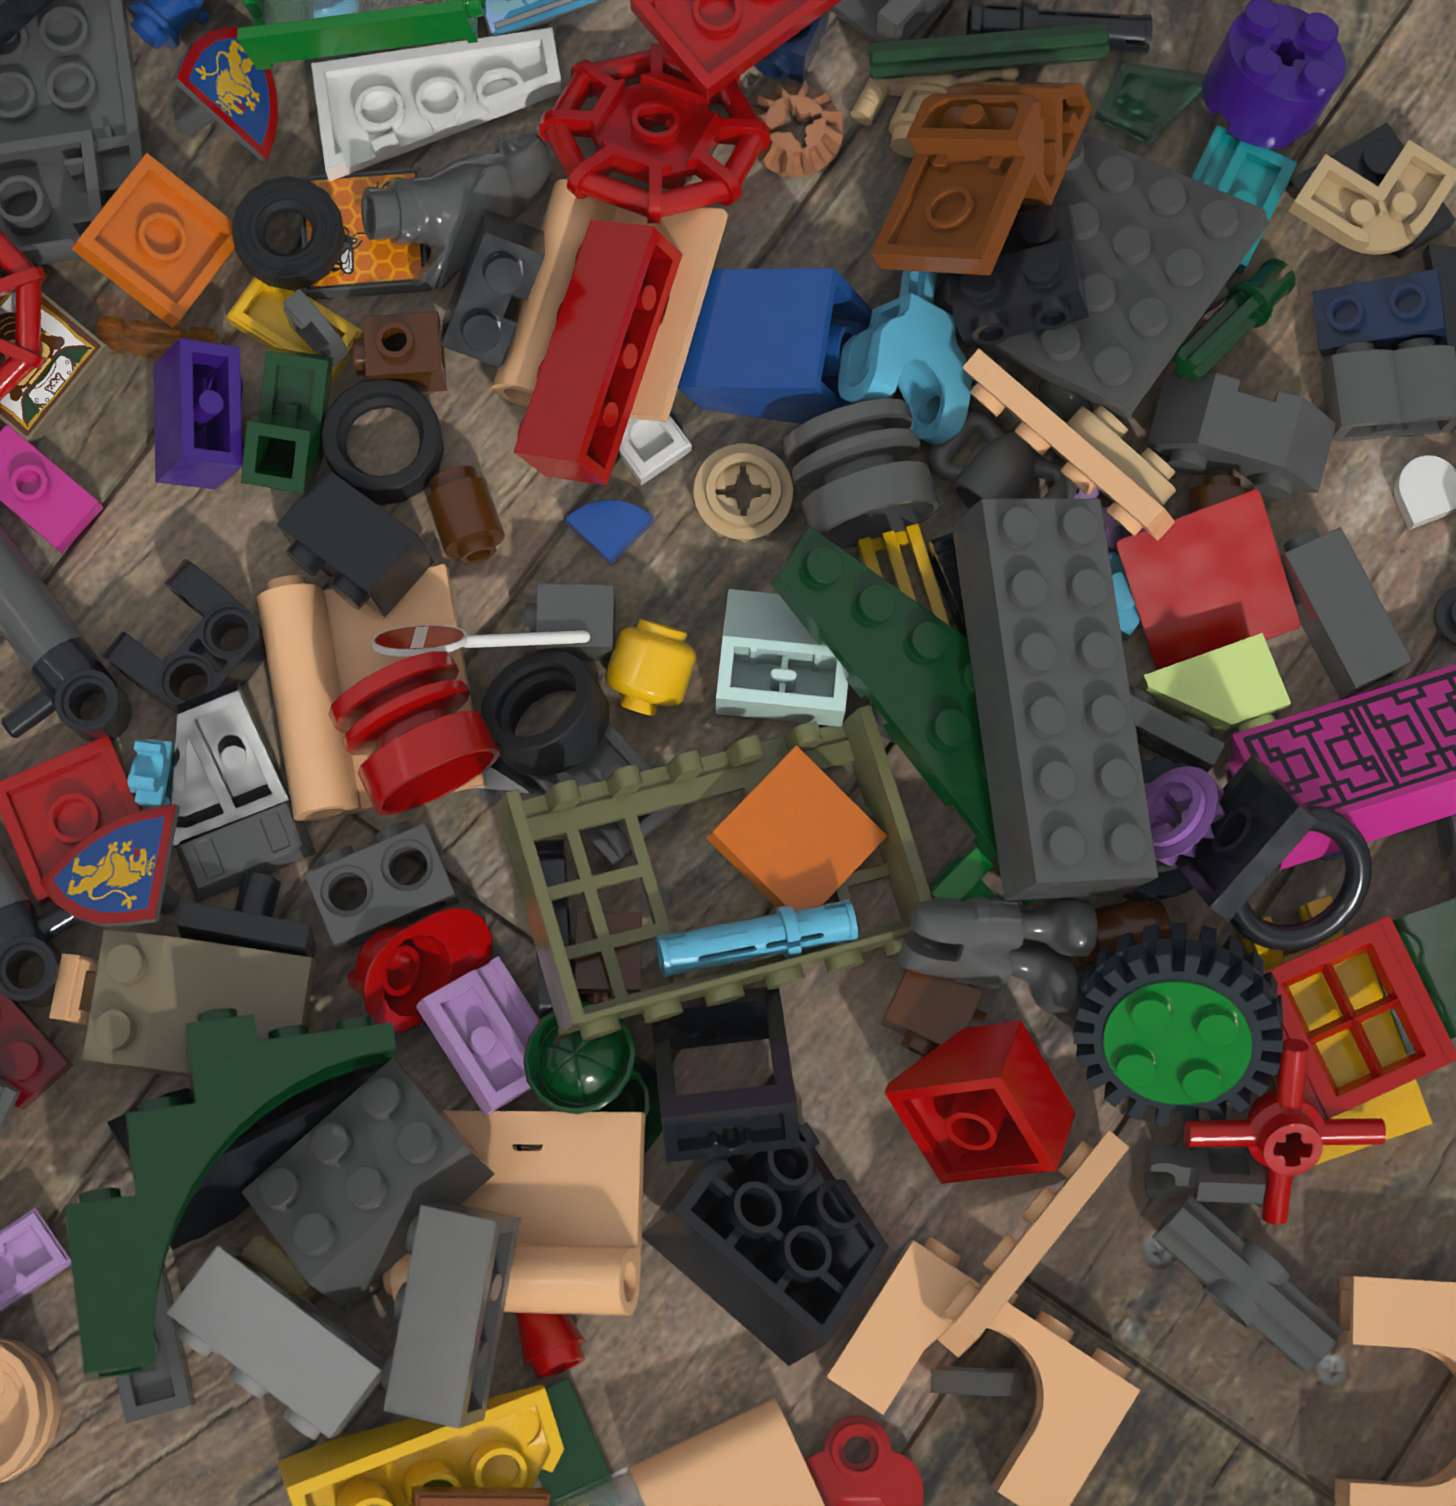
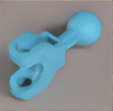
(914, 349)

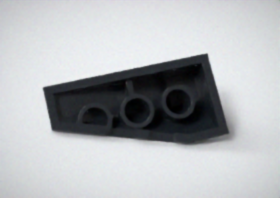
(220, 1193)

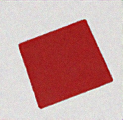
(1209, 580)

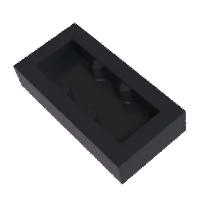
(250, 922)

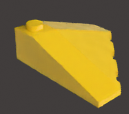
(388, 1460)

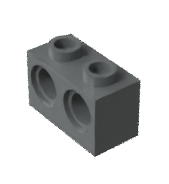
(386, 900)

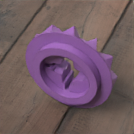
(1199, 797)

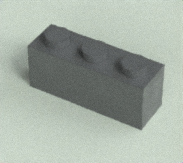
(450, 1314)

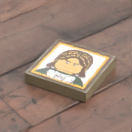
(71, 360)

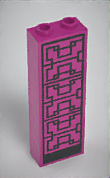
(1371, 757)

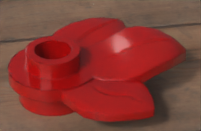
(878, 1480)

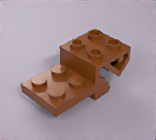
(974, 166)

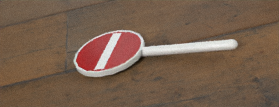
(421, 639)

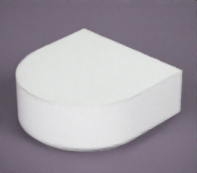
(652, 447)
(1425, 490)

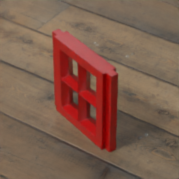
(1405, 994)

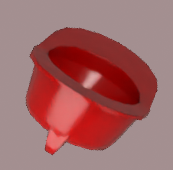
(415, 960)

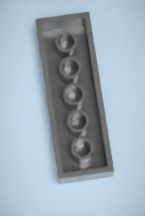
(1053, 699)

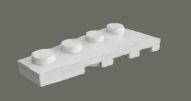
(418, 95)

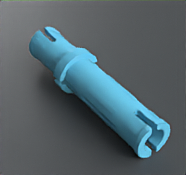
(774, 934)

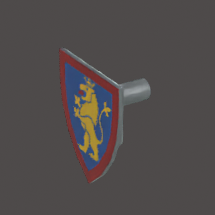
(228, 90)
(119, 871)

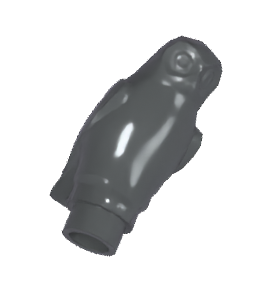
(449, 204)

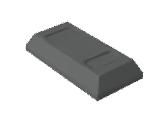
(251, 844)

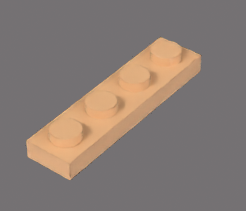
(1084, 465)
(1015, 1259)

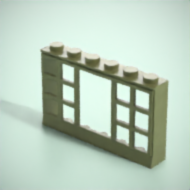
(682, 781)

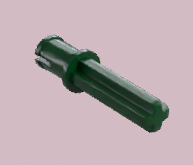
(1246, 308)

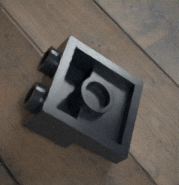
(1031, 285)

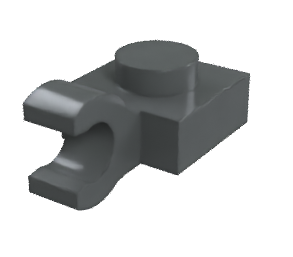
(1214, 1172)

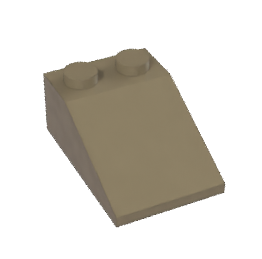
(160, 982)

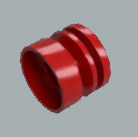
(413, 732)

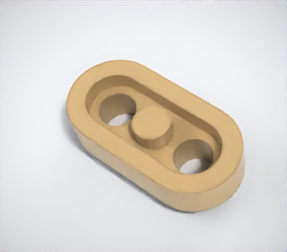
(1105, 435)

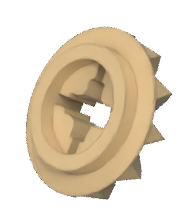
(720, 475)

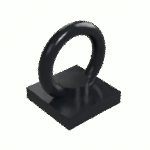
(1252, 840)

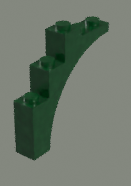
(234, 1082)

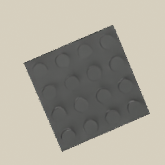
(1150, 266)

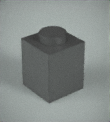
(575, 609)

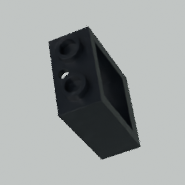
(762, 1114)

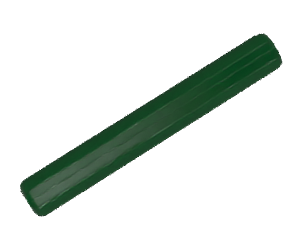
(988, 51)

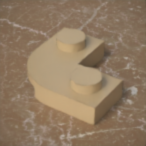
(1373, 216)

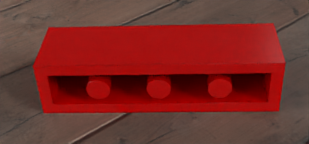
(598, 352)

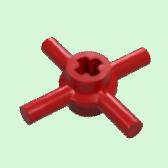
(1284, 1132)

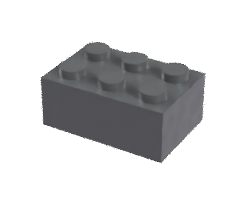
(359, 1179)

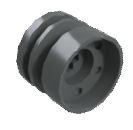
(861, 471)

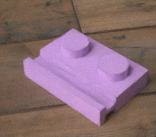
(484, 1032)

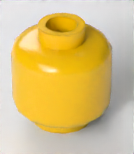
(650, 666)

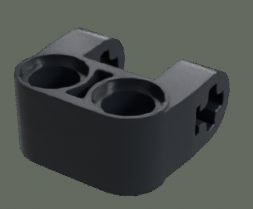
(200, 650)

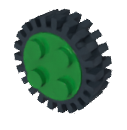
(1179, 1024)

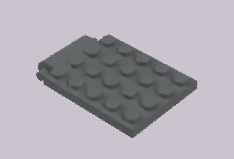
(65, 124)

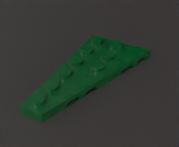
(906, 666)

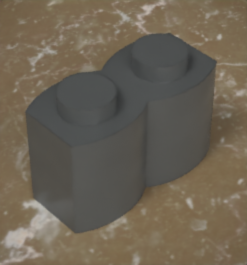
(1391, 391)

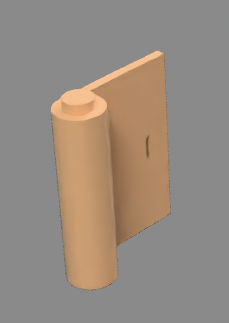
(565, 224)
(315, 654)
(575, 1201)

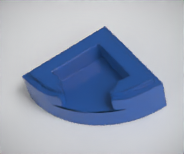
(609, 526)

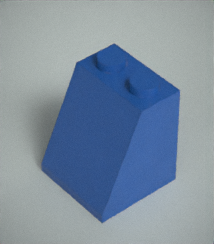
(772, 342)

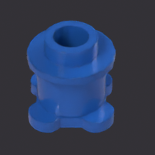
(164, 20)

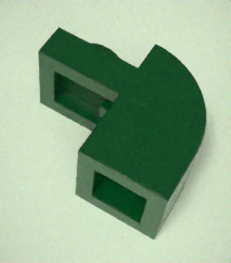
(285, 436)

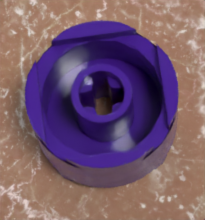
(1274, 73)

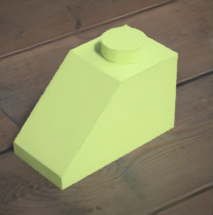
(1224, 688)

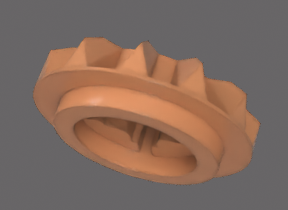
(821, 138)

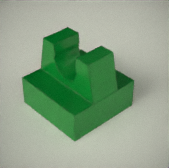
(963, 877)

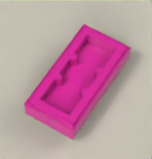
(42, 492)

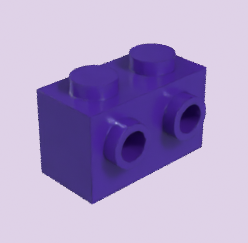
(198, 414)

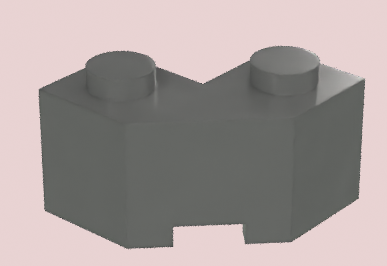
(1269, 442)

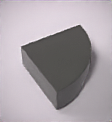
(313, 327)
(977, 1381)

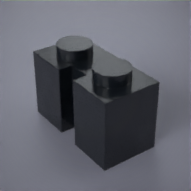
(482, 307)
(355, 542)

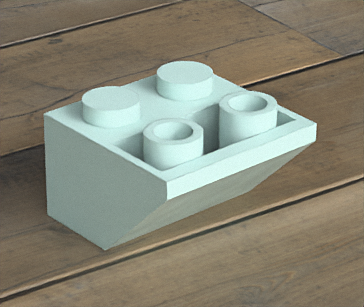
(775, 665)

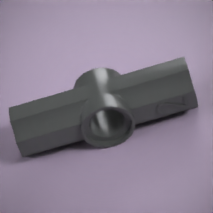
(1247, 1283)

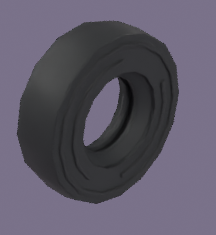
(280, 197)

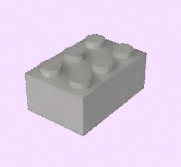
(278, 1344)

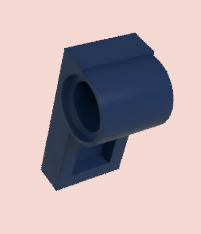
(1381, 312)

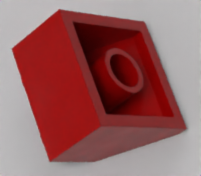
(984, 1106)

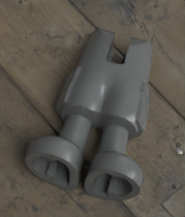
(983, 939)

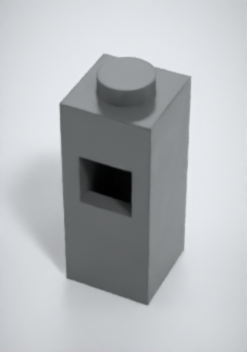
(1342, 612)

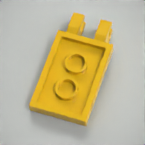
(1400, 1108)

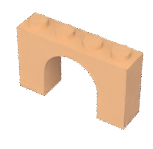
(1405, 1316)
(1076, 1395)

